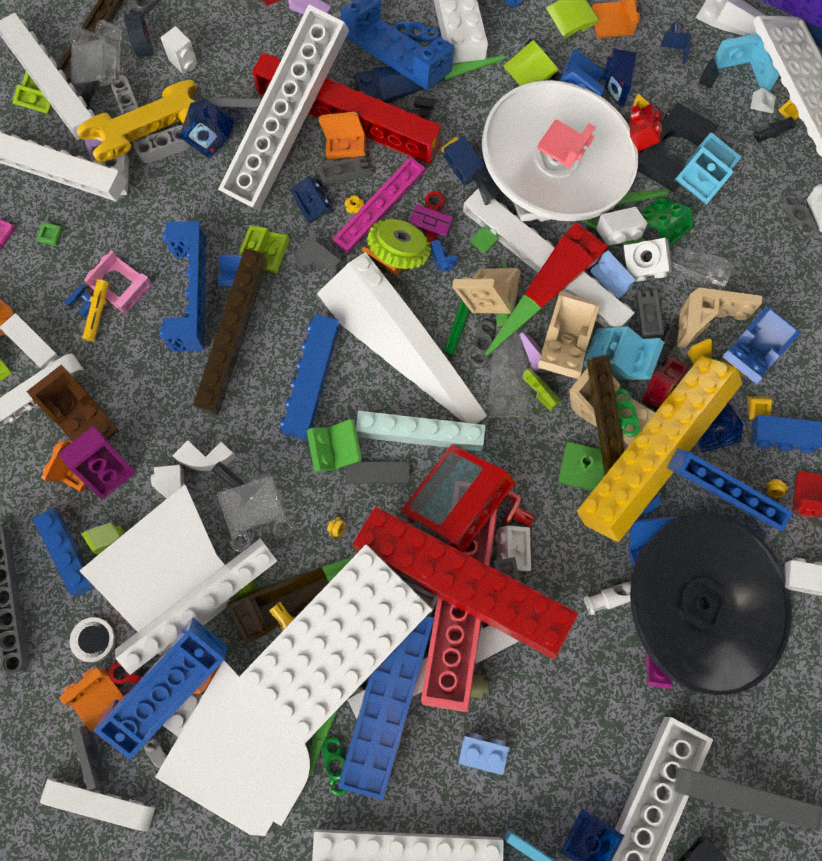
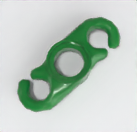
(633, 419)
(328, 757)

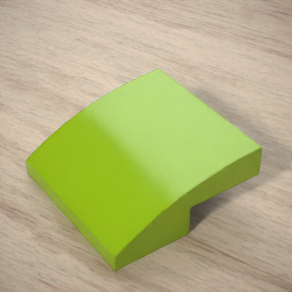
(572, 16)
(530, 65)
(31, 97)
(266, 242)

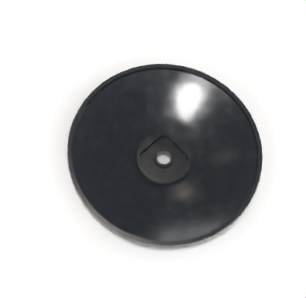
(745, 600)

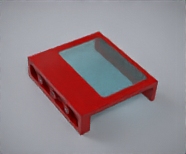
(458, 496)

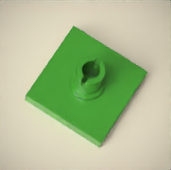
(581, 466)

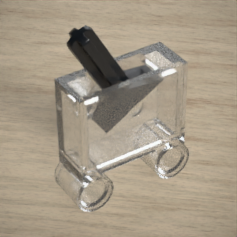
(250, 505)

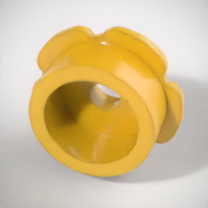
(353, 199)
(778, 486)
(334, 526)

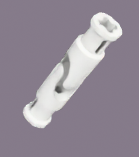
(608, 598)

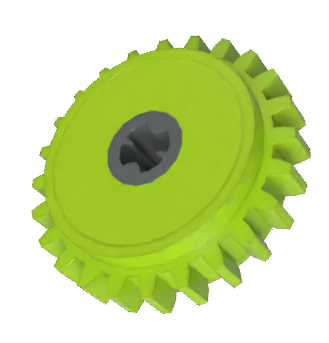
(398, 244)

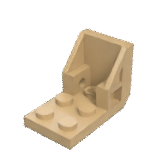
(489, 290)
(709, 303)
(568, 335)
(583, 405)

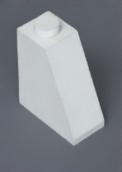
(29, 341)

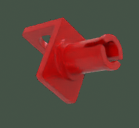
(516, 512)

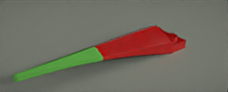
(568, 260)

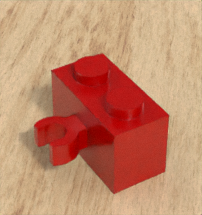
(645, 126)

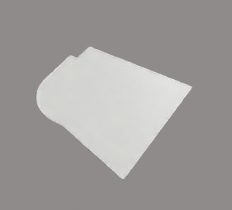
(156, 563)
(237, 758)

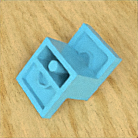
(708, 168)
(628, 353)

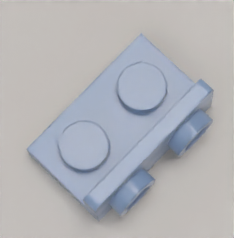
(612, 275)
(484, 754)

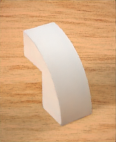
(195, 460)

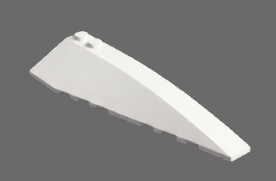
(382, 320)

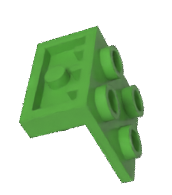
(334, 446)

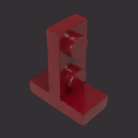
(664, 382)

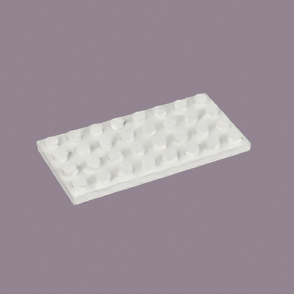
(799, 66)
(334, 644)

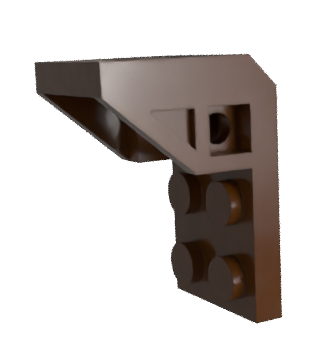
(70, 405)

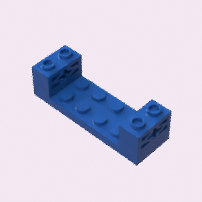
(411, 59)
(187, 332)
(162, 689)

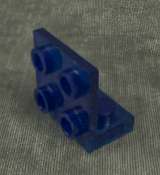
(723, 431)

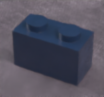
(463, 160)

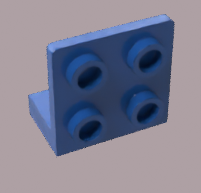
(583, 73)
(641, 531)

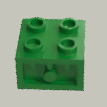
(669, 218)

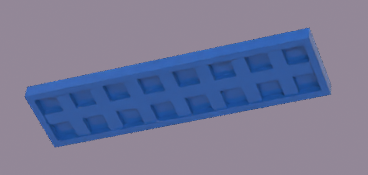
(384, 716)

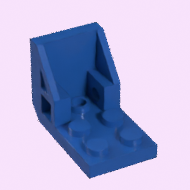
(761, 344)

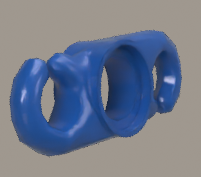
(423, 36)

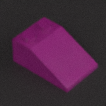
(96, 463)

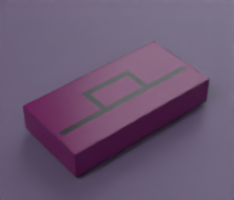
(431, 220)

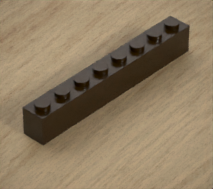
(231, 331)

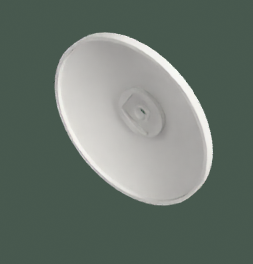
(536, 179)

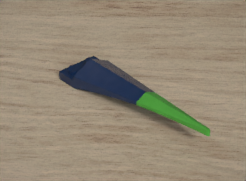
(391, 85)

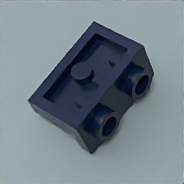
(311, 199)

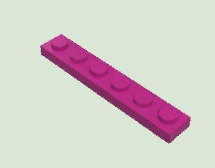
(379, 205)

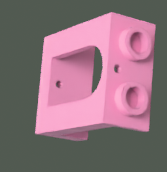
(135, 291)

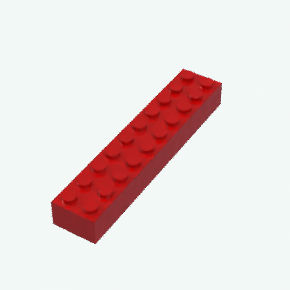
(380, 121)
(468, 583)

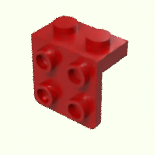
(808, 495)

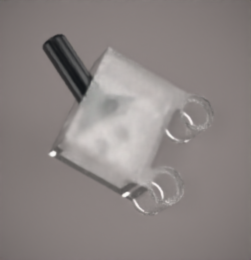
(95, 61)

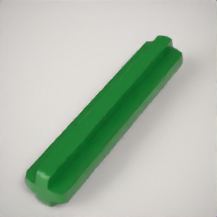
(456, 329)

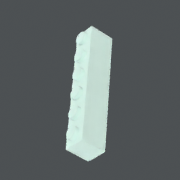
(420, 430)

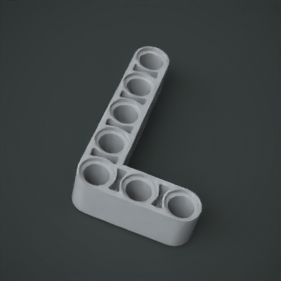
(152, 143)

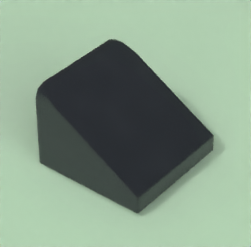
(709, 74)

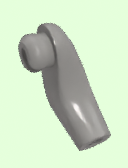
(155, 752)

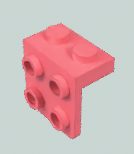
(566, 143)

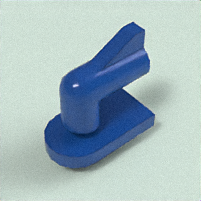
(71, 300)

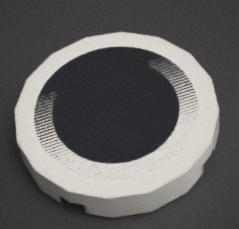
(92, 639)

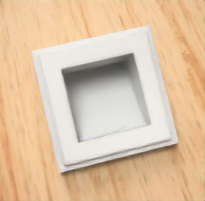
(763, 101)

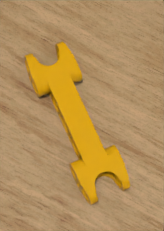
(120, 131)

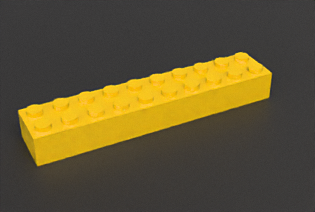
(644, 464)

